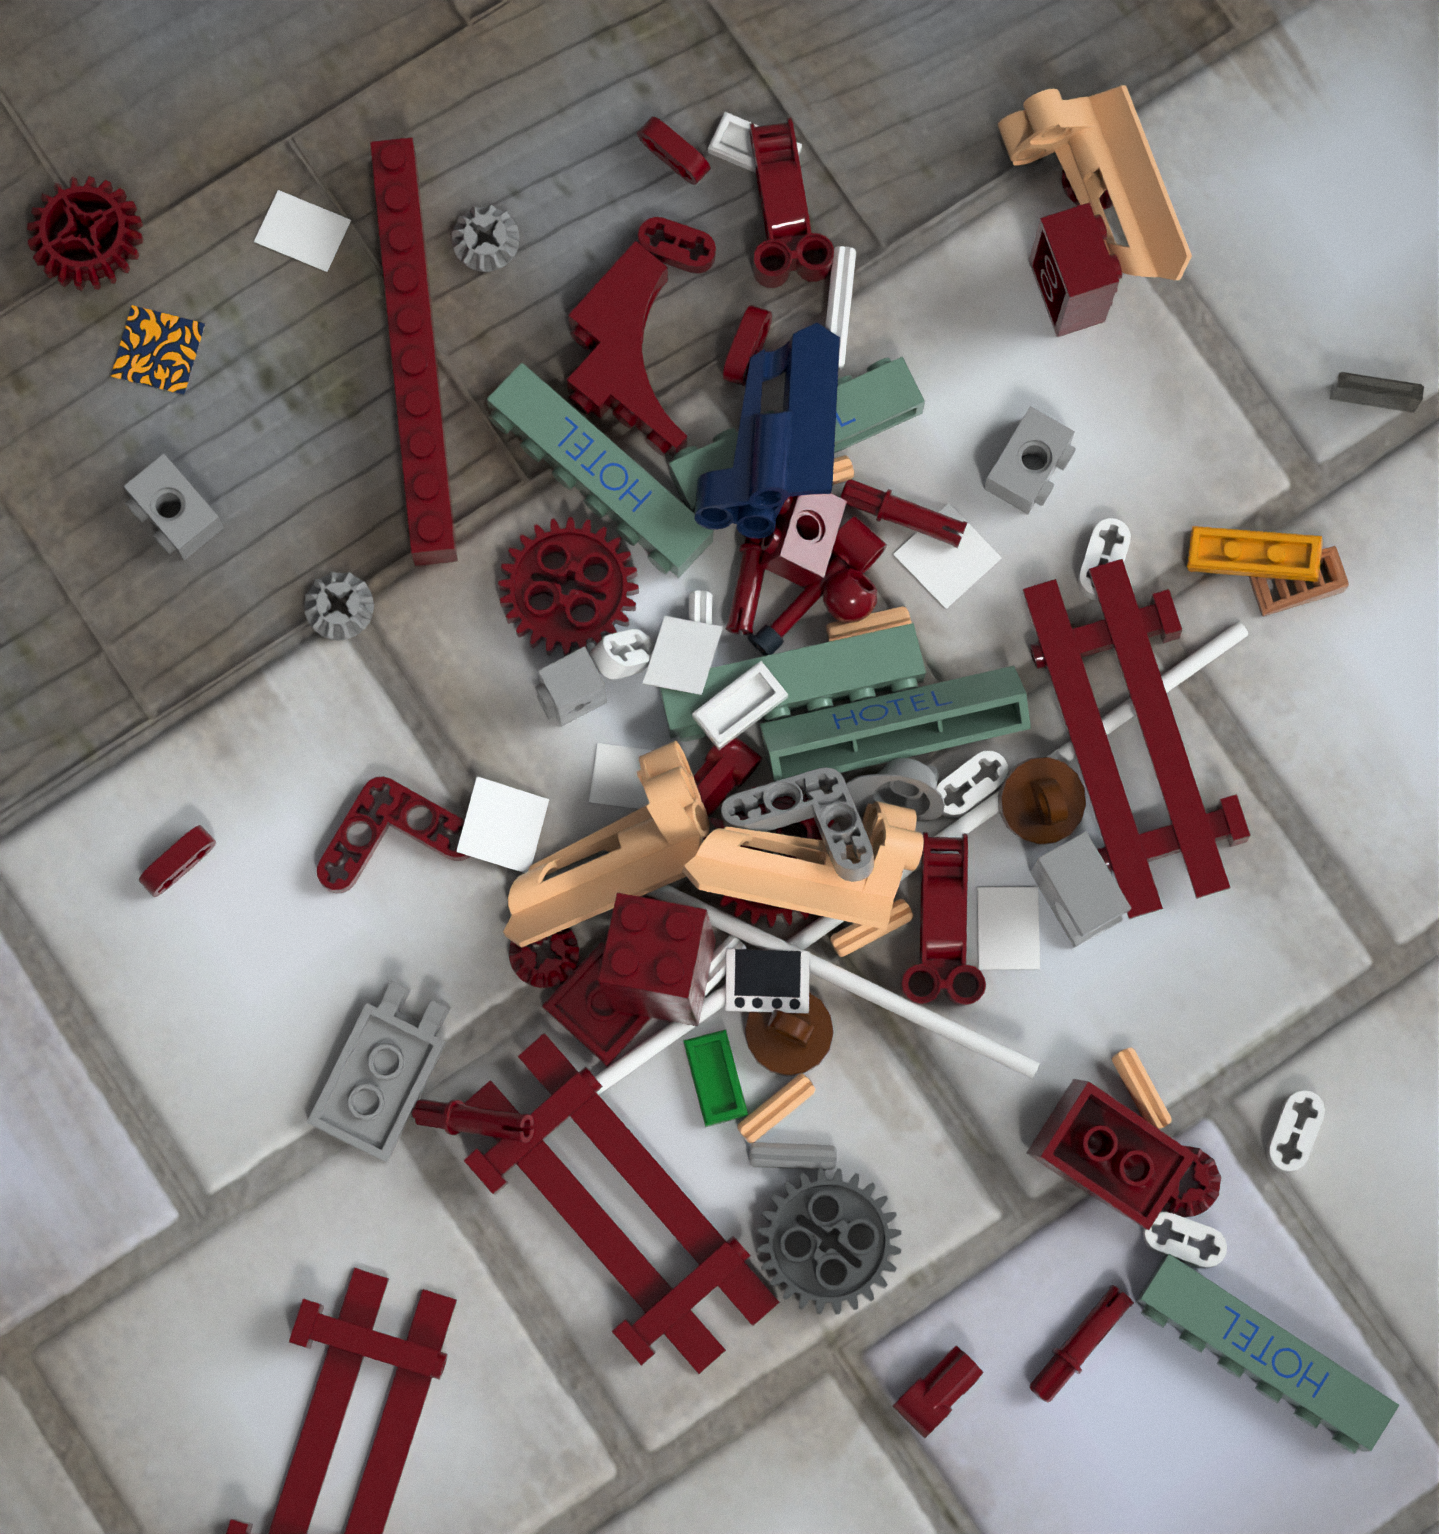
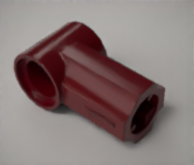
(724, 771)
(931, 1398)

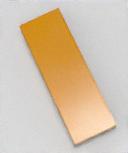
(1255, 553)

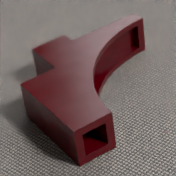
(614, 373)

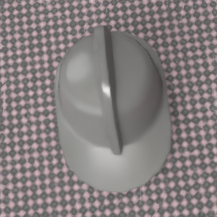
(902, 784)

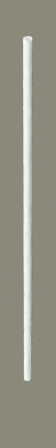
(963, 825)

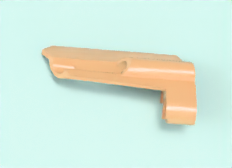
(1100, 150)
(643, 847)
(810, 880)

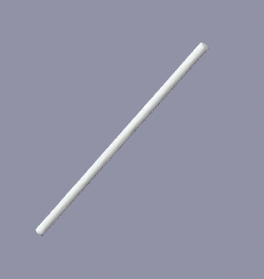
(859, 985)

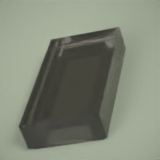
(1377, 392)

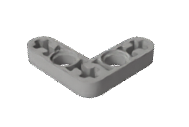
(820, 806)

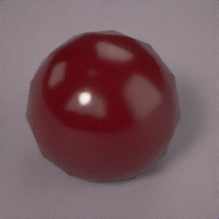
(849, 596)

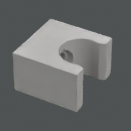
(1080, 889)

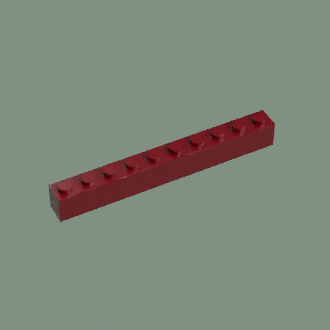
(413, 352)

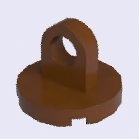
(1042, 800)
(790, 1041)

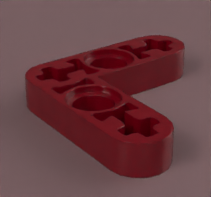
(393, 815)

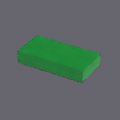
(715, 1078)

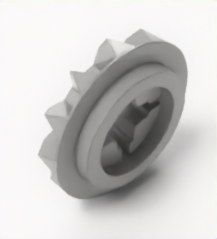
(487, 256)
(338, 625)

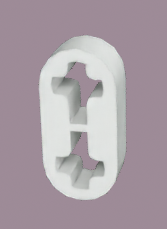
(1094, 552)
(623, 654)
(977, 792)
(1305, 1135)
(1188, 1230)

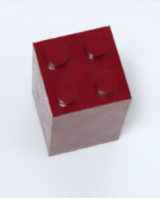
(657, 959)

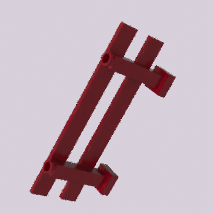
(1128, 632)
(665, 1308)
(349, 1341)

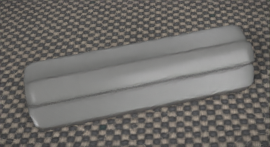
(793, 1156)

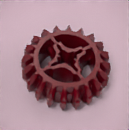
(100, 224)

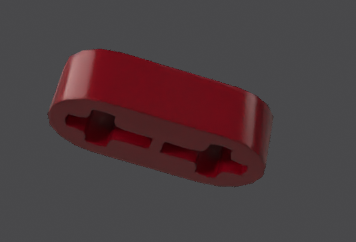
(673, 150)
(681, 236)
(747, 343)
(177, 861)

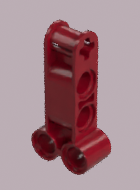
(784, 208)
(943, 921)

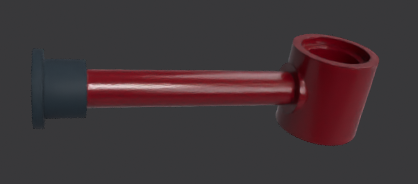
(853, 548)

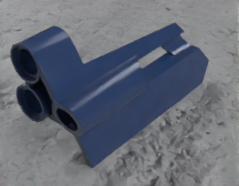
(778, 451)

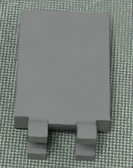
(380, 1074)

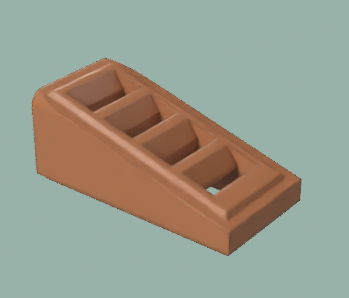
(1337, 585)

